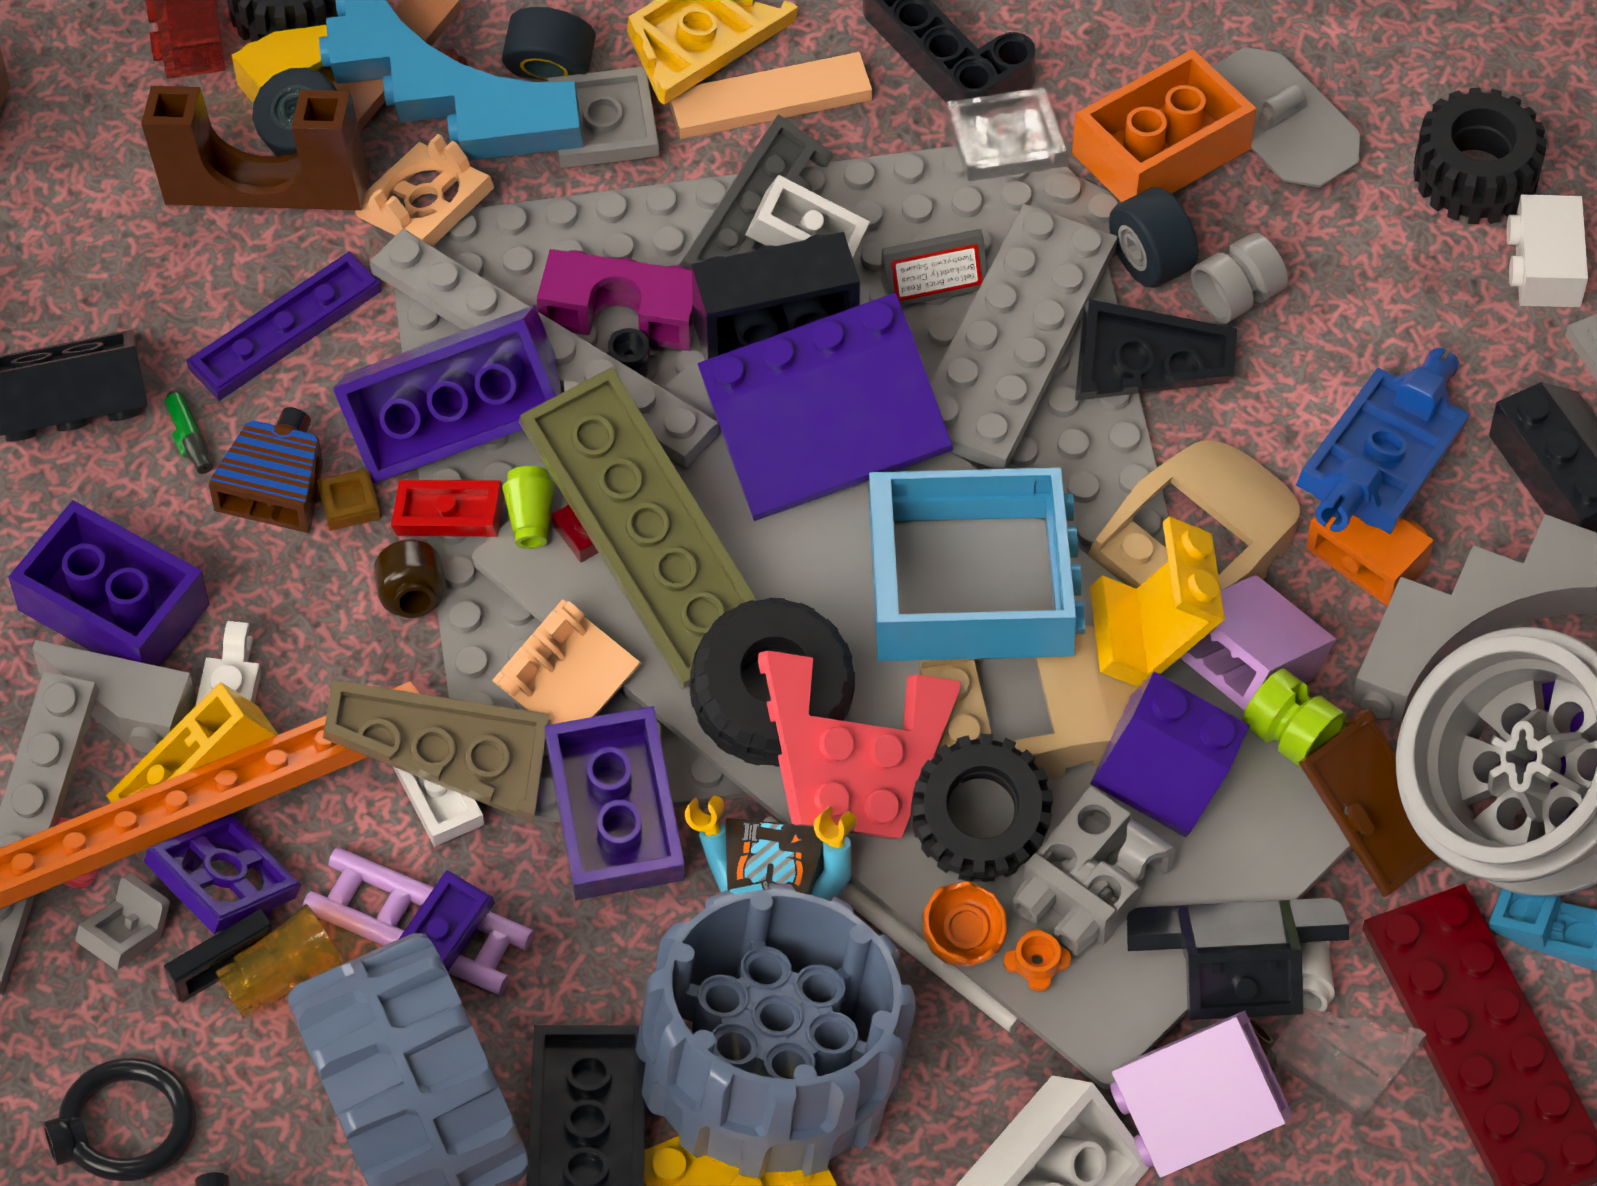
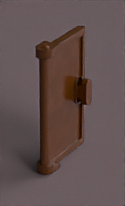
(1360, 772)

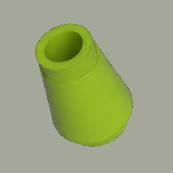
(529, 504)

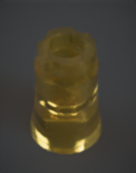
(278, 963)

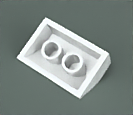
(1061, 1140)

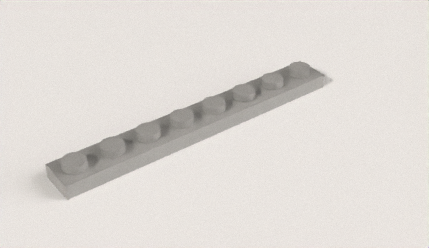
(472, 300)

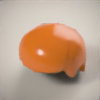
(964, 924)

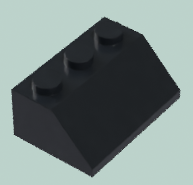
(70, 384)
(1552, 448)

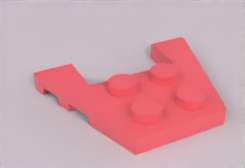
(852, 763)

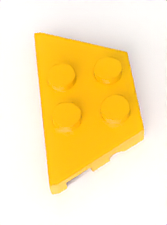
(695, 38)

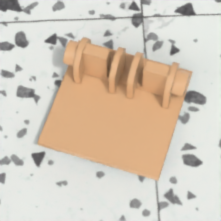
(566, 667)

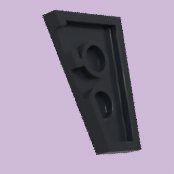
(1149, 352)

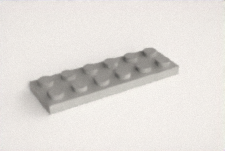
(1017, 332)

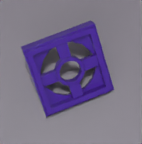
(229, 842)

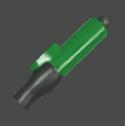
(187, 435)

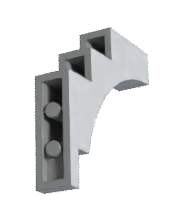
(1489, 596)

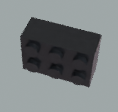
(771, 291)

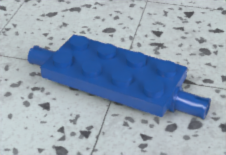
(1385, 446)

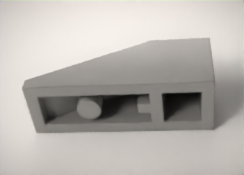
(133, 698)

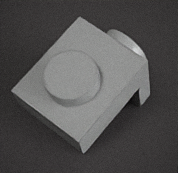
(126, 925)

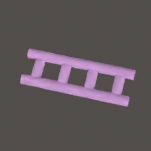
(403, 892)

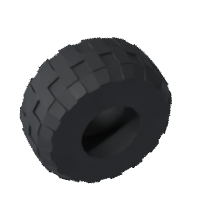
(719, 697)

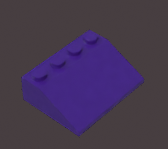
(825, 406)

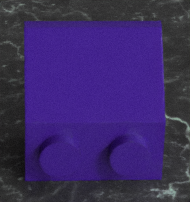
(1169, 753)

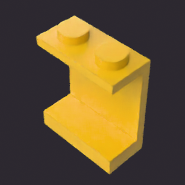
(1163, 617)

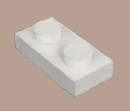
(441, 810)

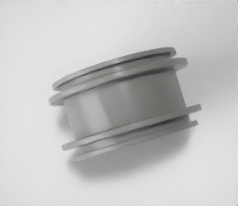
(1448, 769)

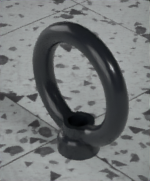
(69, 1139)

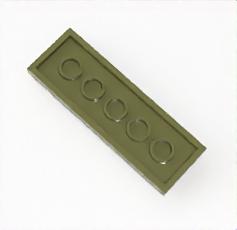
(637, 514)

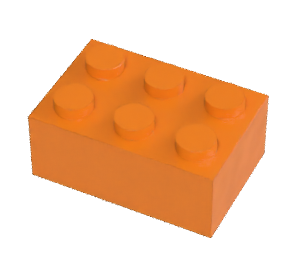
(1164, 128)

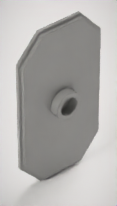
(1294, 124)

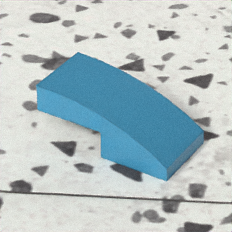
(1548, 926)

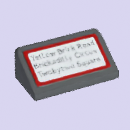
(934, 267)

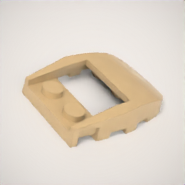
(1228, 488)
(1079, 700)

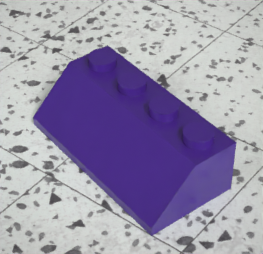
(449, 393)

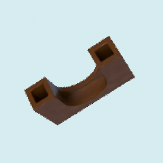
(206, 171)

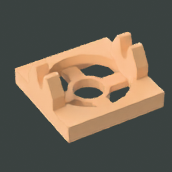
(437, 219)

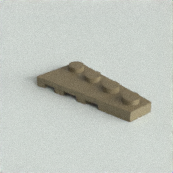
(455, 743)

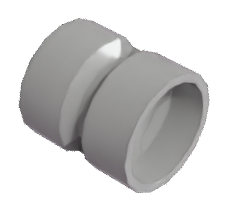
(1234, 281)

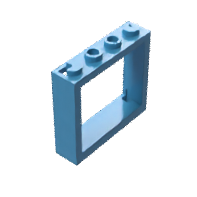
(968, 497)

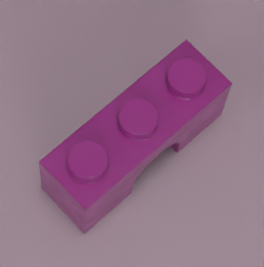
(583, 285)

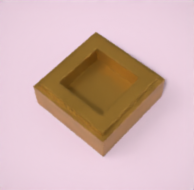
(348, 499)

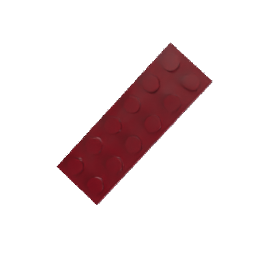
(1485, 1042)

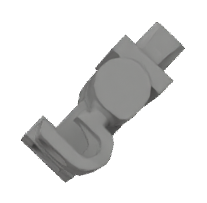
(1077, 881)

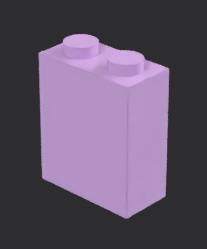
(1256, 640)
(1200, 1095)

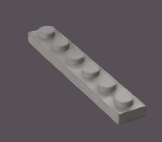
(41, 782)

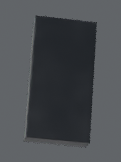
(197, 967)

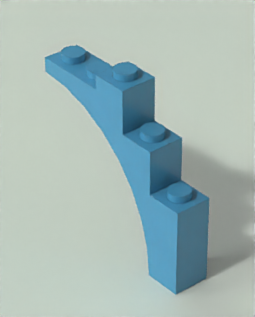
(483, 111)

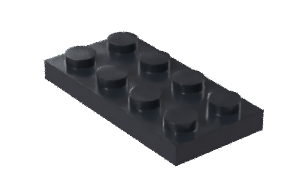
(586, 1107)

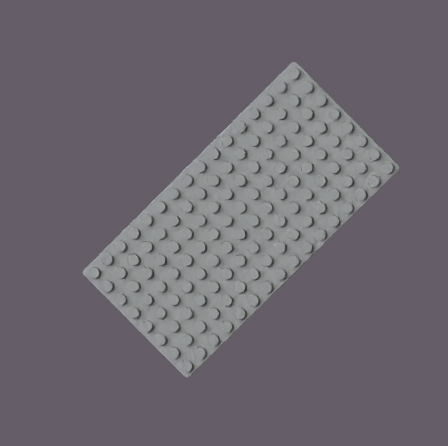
(1254, 842)

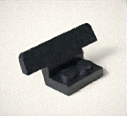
(1240, 951)

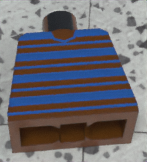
(271, 473)

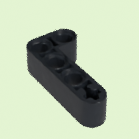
(947, 56)

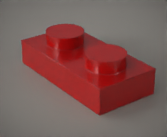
(448, 508)

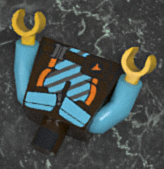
(756, 853)

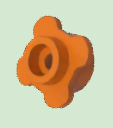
(1037, 944)

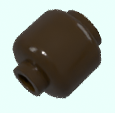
(409, 578)

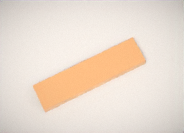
(772, 92)

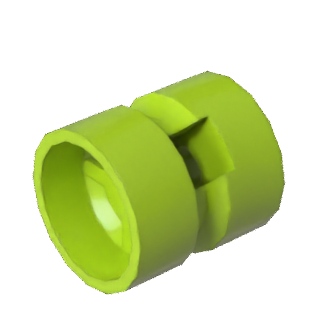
(1287, 714)

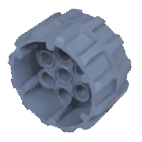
(764, 966)
(407, 1071)

